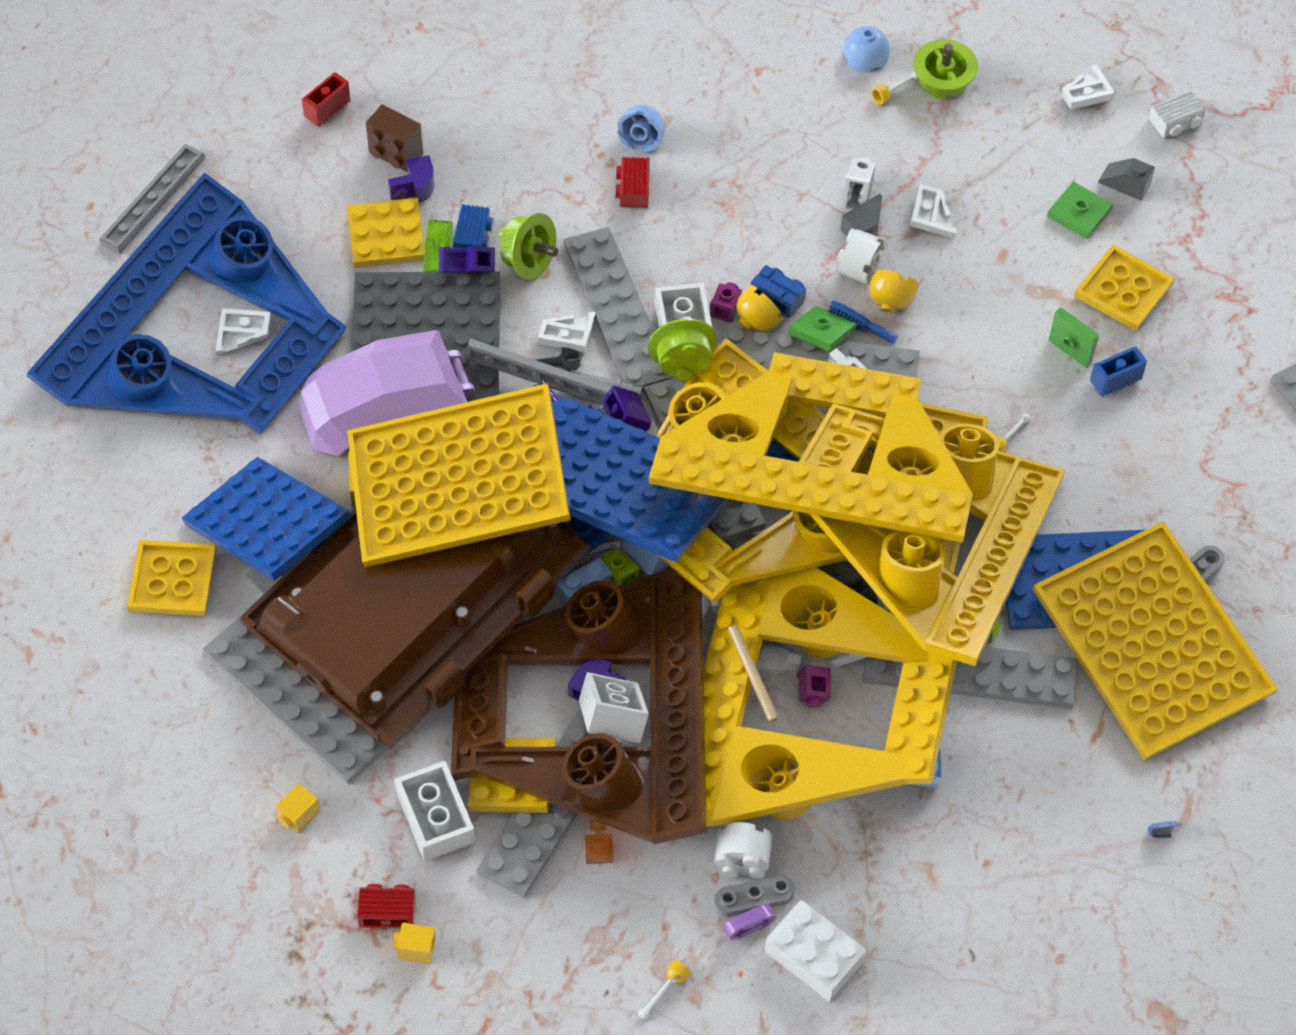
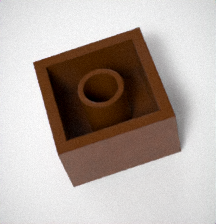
(393, 137)

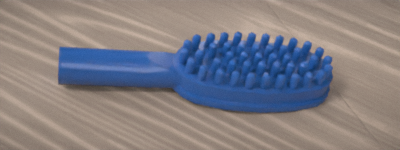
(861, 321)

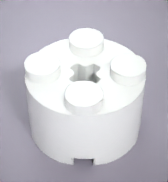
(860, 256)
(743, 850)

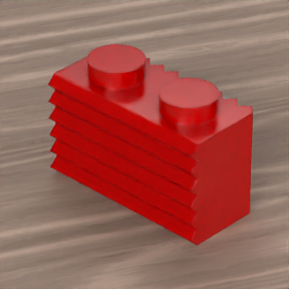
(326, 99)
(634, 182)
(386, 906)

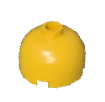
(892, 291)
(757, 311)

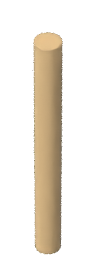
(753, 673)

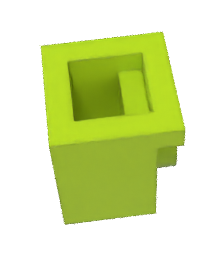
(621, 567)

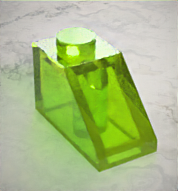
(438, 235)

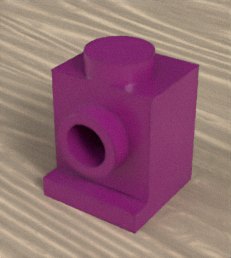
(725, 298)
(814, 678)

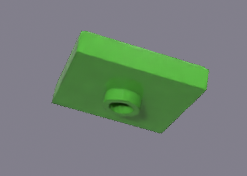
(1080, 210)
(822, 328)
(1073, 337)

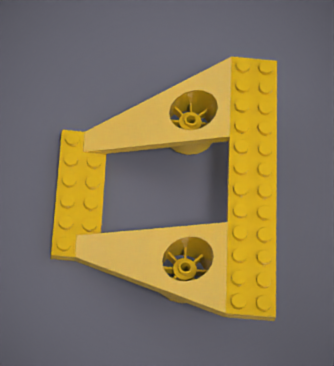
(911, 475)
(787, 543)
(906, 569)
(750, 761)

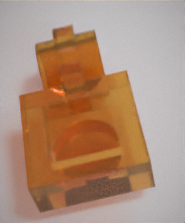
(598, 846)

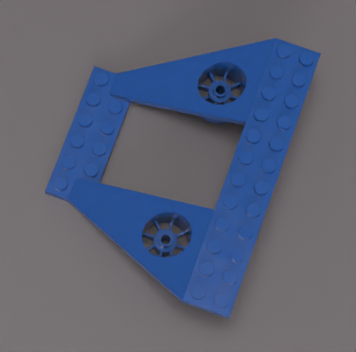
(86, 357)

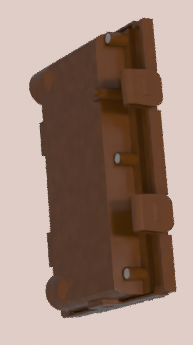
(408, 628)

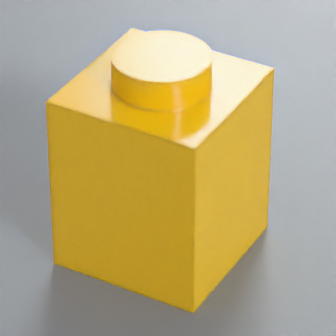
(297, 808)
(415, 943)

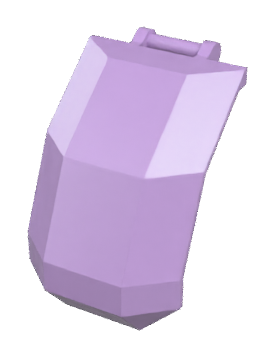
(380, 385)

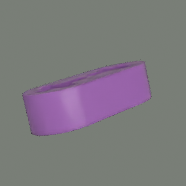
(749, 922)

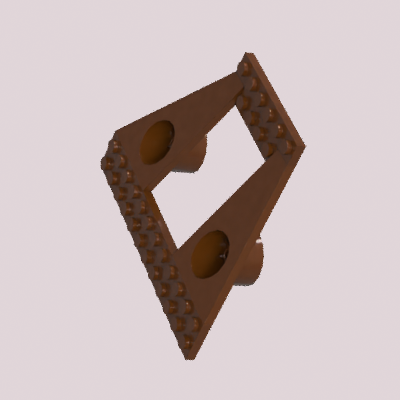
(639, 789)

